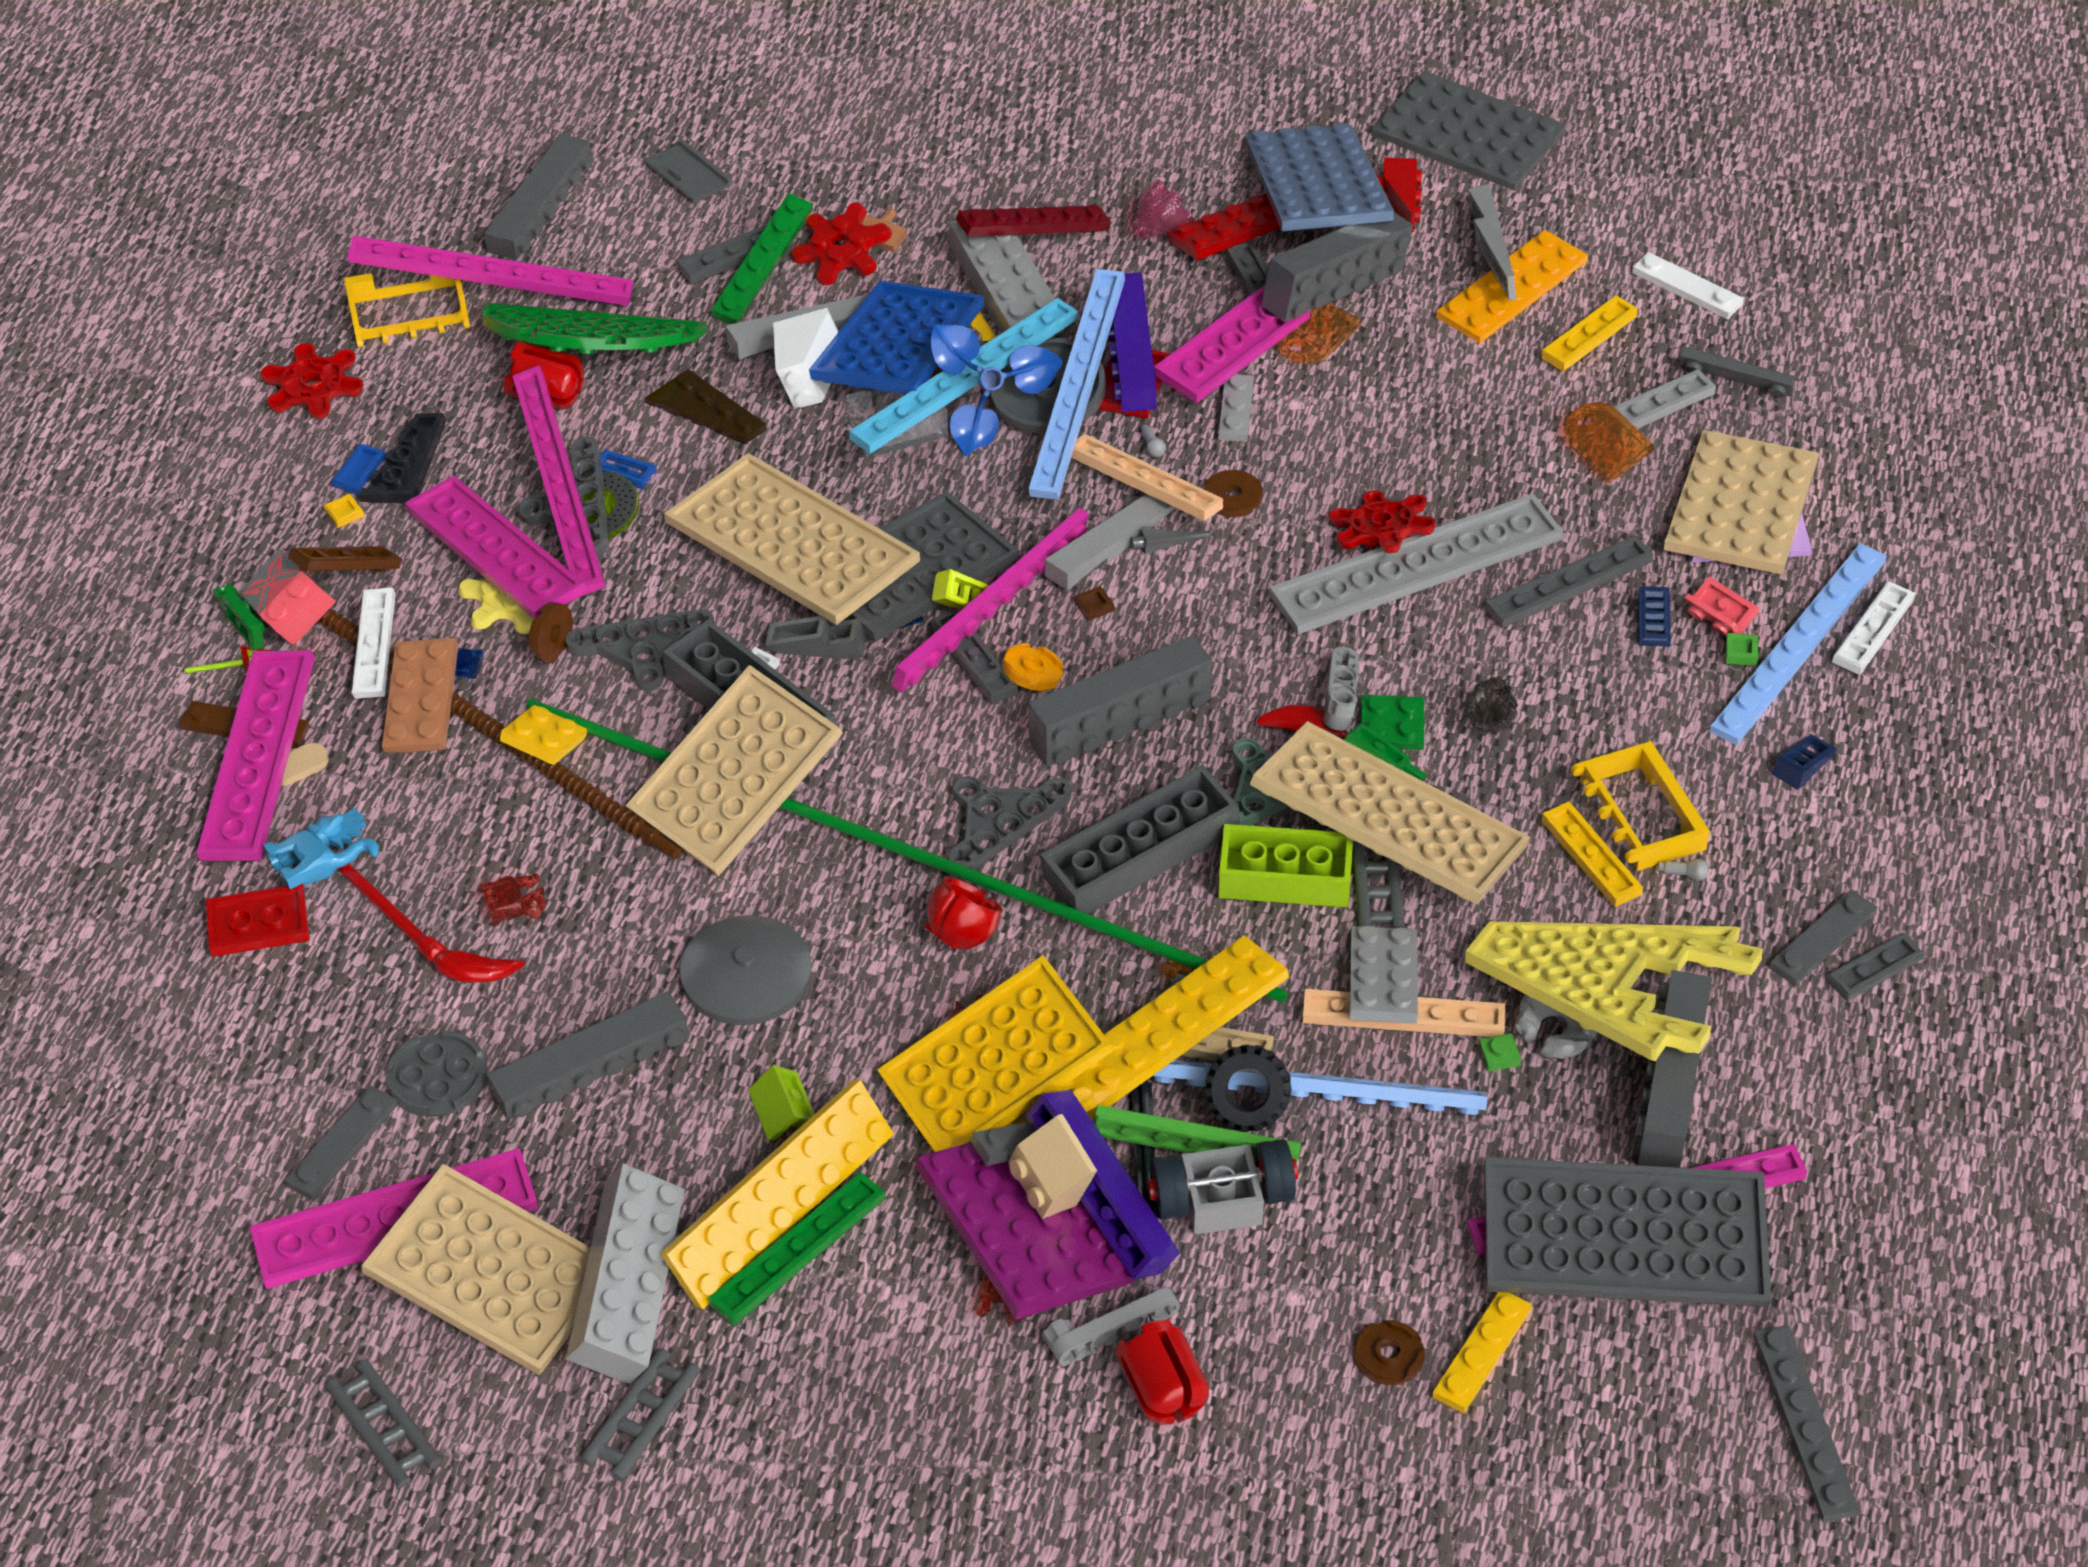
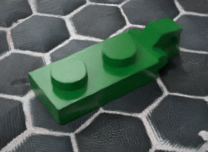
(240, 616)
(1374, 744)

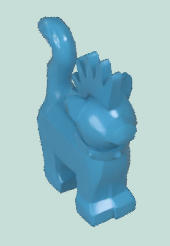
(312, 850)

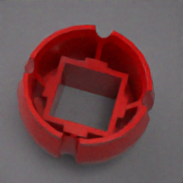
(961, 914)

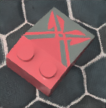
(286, 597)

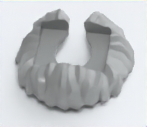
(1568, 1044)

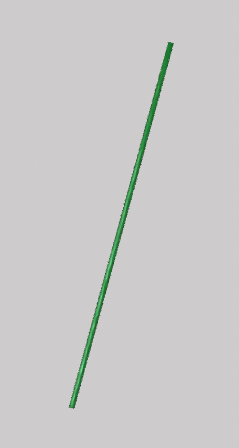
(926, 857)

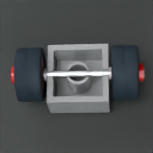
(1223, 1185)

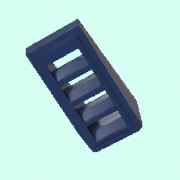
(1658, 601)
(1798, 775)

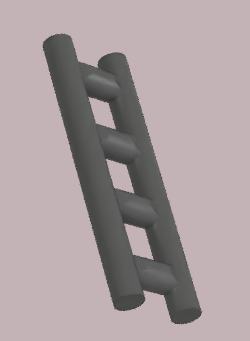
(1365, 892)
(643, 1434)
(379, 1444)

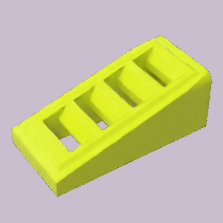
(947, 586)

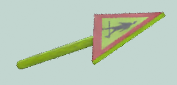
(246, 657)

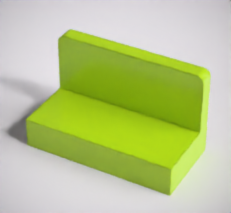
(780, 1101)

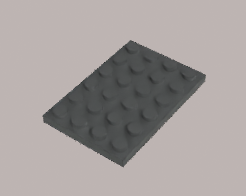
(1468, 130)
(947, 539)

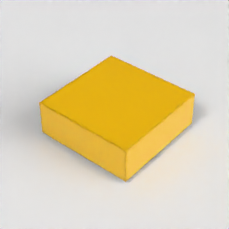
(343, 510)

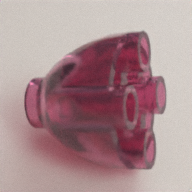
(1159, 212)

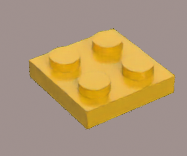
(543, 734)

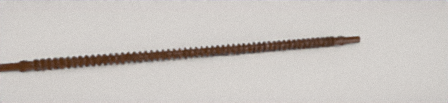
(559, 773)

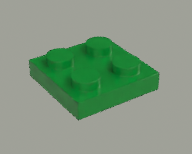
(1395, 719)

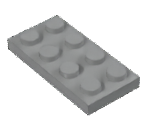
(1383, 974)

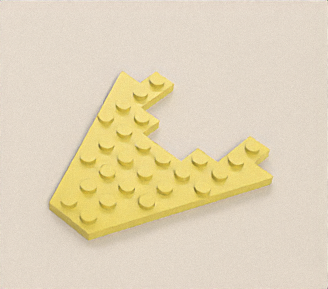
(1591, 970)

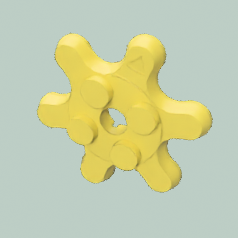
(494, 606)

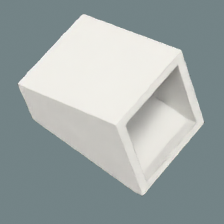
(797, 346)

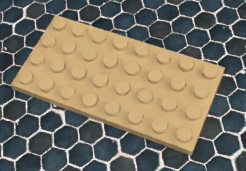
(792, 538)
(1390, 812)

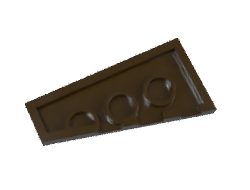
(707, 406)

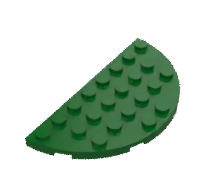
(588, 329)

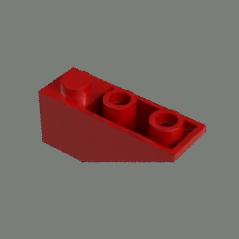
(1400, 185)

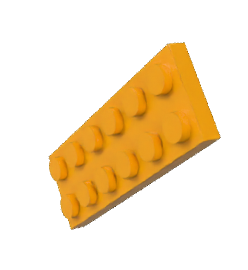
(1536, 270)

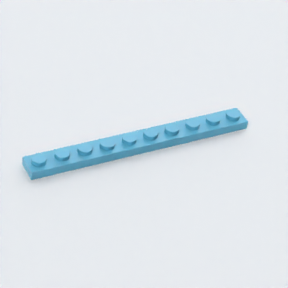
(947, 387)

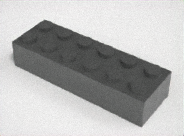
(1335, 266)
(712, 660)
(1120, 701)
(1140, 841)
(1671, 1077)

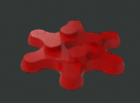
(834, 257)
(309, 367)
(1366, 522)

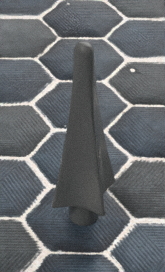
(1156, 539)

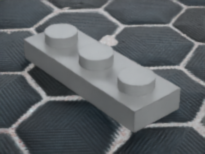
(1236, 408)

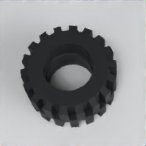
(1248, 1118)

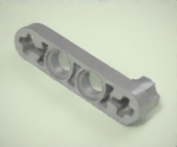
(1341, 694)
(1072, 1343)

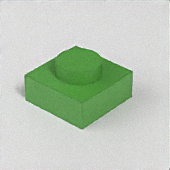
(1741, 649)
(1500, 1052)

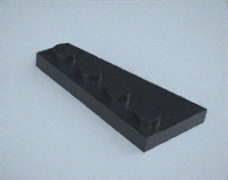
(408, 463)

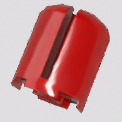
(561, 370)
(1163, 1373)

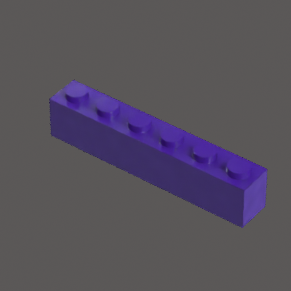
(1132, 348)
(1111, 1194)

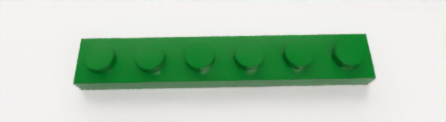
(762, 259)
(796, 1249)

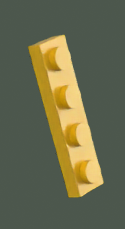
(1589, 333)
(1592, 854)
(1482, 1351)

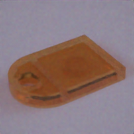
(1319, 335)
(1608, 442)

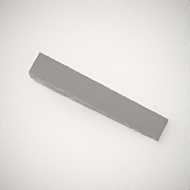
(1490, 237)
(758, 335)
(1104, 541)

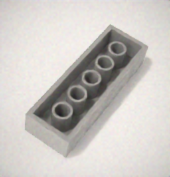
(1002, 274)
(625, 1274)

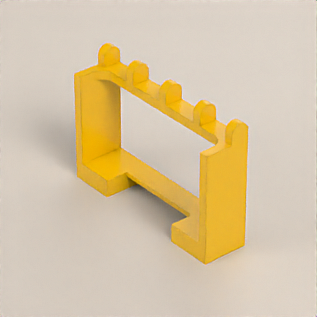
(362, 289)
(1647, 758)

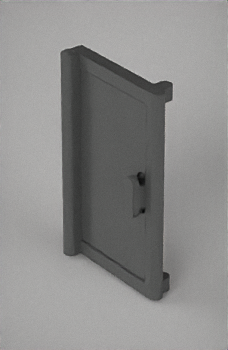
(689, 171)

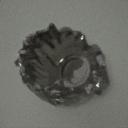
(1491, 705)

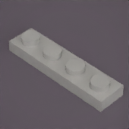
(1667, 399)

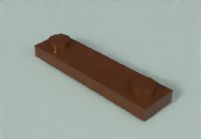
(344, 558)
(219, 719)

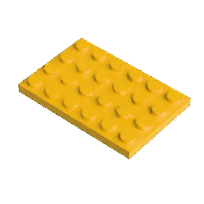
(996, 1057)

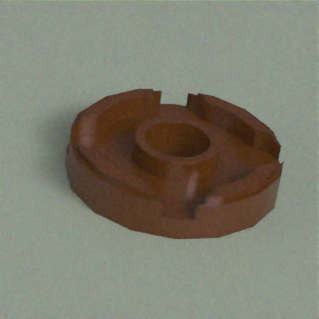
(1240, 481)
(550, 631)
(1389, 1370)

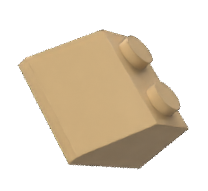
(1052, 1167)

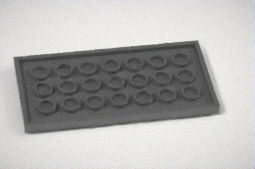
(1626, 1232)

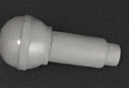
(1154, 446)
(1695, 869)

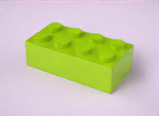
(1285, 865)

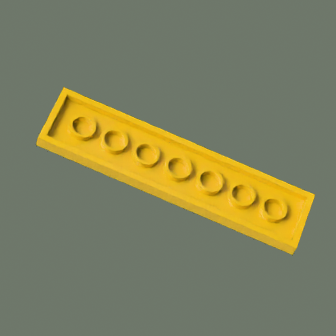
(1178, 1022)
(777, 1193)

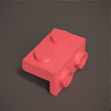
(1721, 607)

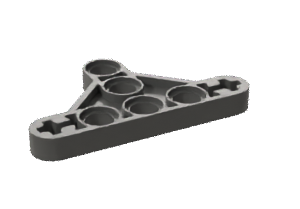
(585, 485)
(628, 647)
(1010, 809)

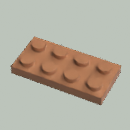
(420, 695)

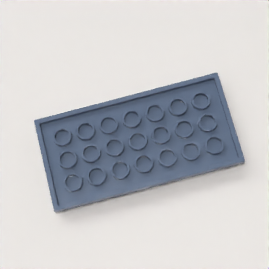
(1318, 177)

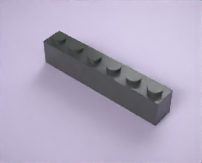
(538, 197)
(588, 1055)

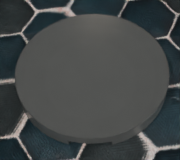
(436, 1073)

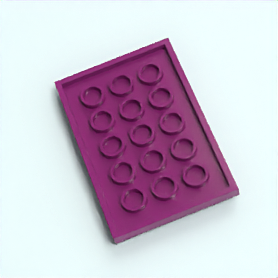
(1026, 1257)

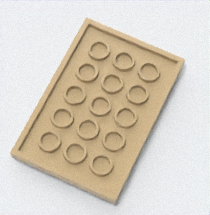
(1742, 502)
(734, 770)
(484, 1268)

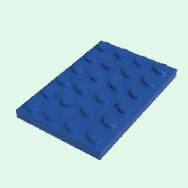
(890, 337)

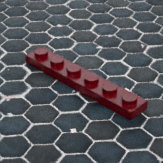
(1032, 220)

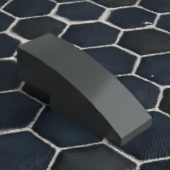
(817, 638)

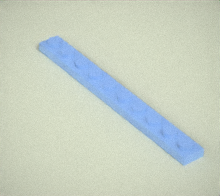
(1076, 385)
(1797, 644)
(1336, 1087)

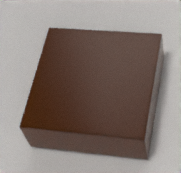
(1094, 603)

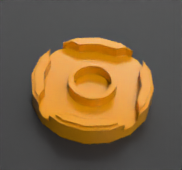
(1032, 667)

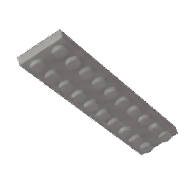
(1419, 564)

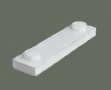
(1688, 285)
(1873, 627)
(373, 643)

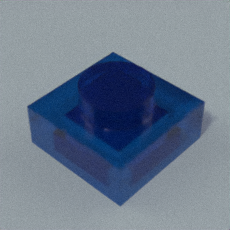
(468, 663)

